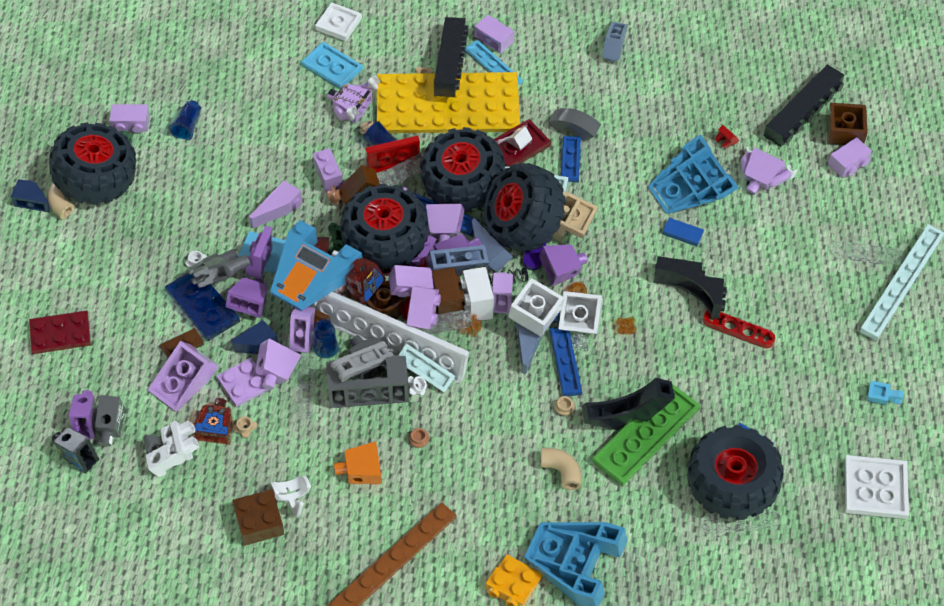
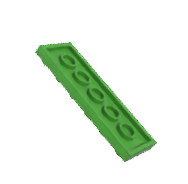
(642, 440)

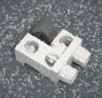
(173, 447)

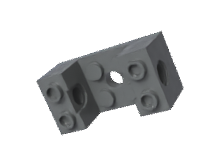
(370, 391)

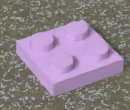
(242, 382)

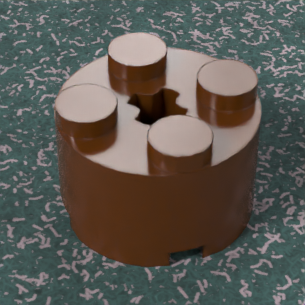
(385, 302)

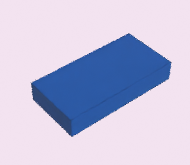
(683, 232)

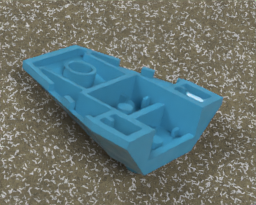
(692, 179)

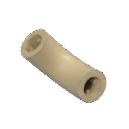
(58, 202)
(565, 464)

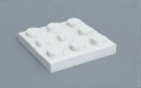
(876, 487)

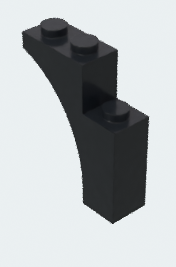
(692, 279)
(638, 405)

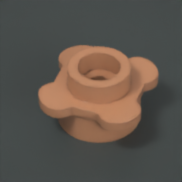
(334, 196)

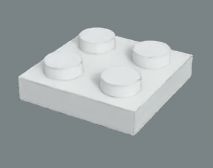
(338, 21)

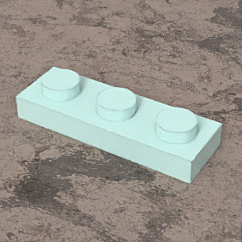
(427, 368)

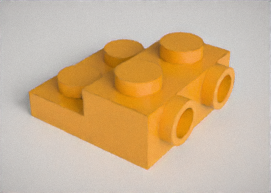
(513, 582)

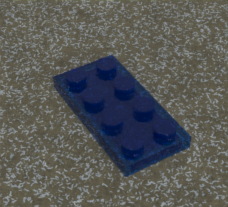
(202, 306)

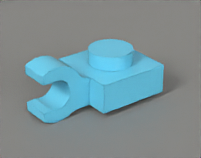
(881, 393)

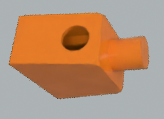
(361, 465)

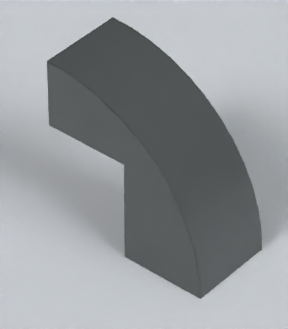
(578, 121)

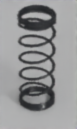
(524, 271)

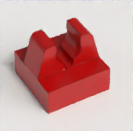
(726, 134)

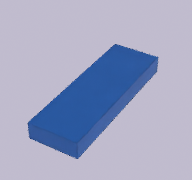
(571, 158)

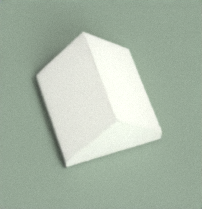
(520, 138)

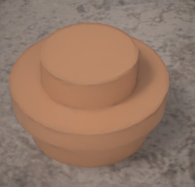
(419, 438)

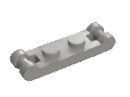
(361, 360)

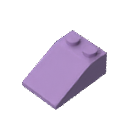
(182, 376)

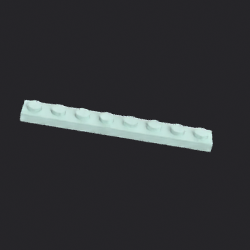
(901, 282)

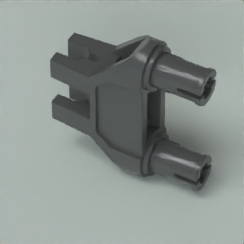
(217, 268)

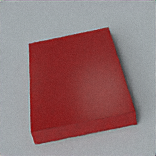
(390, 154)

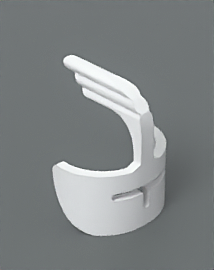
(300, 483)

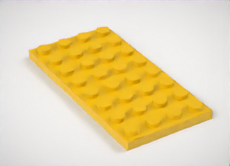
(483, 103)

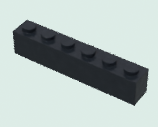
(451, 57)
(804, 105)

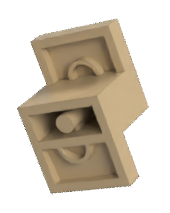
(576, 217)

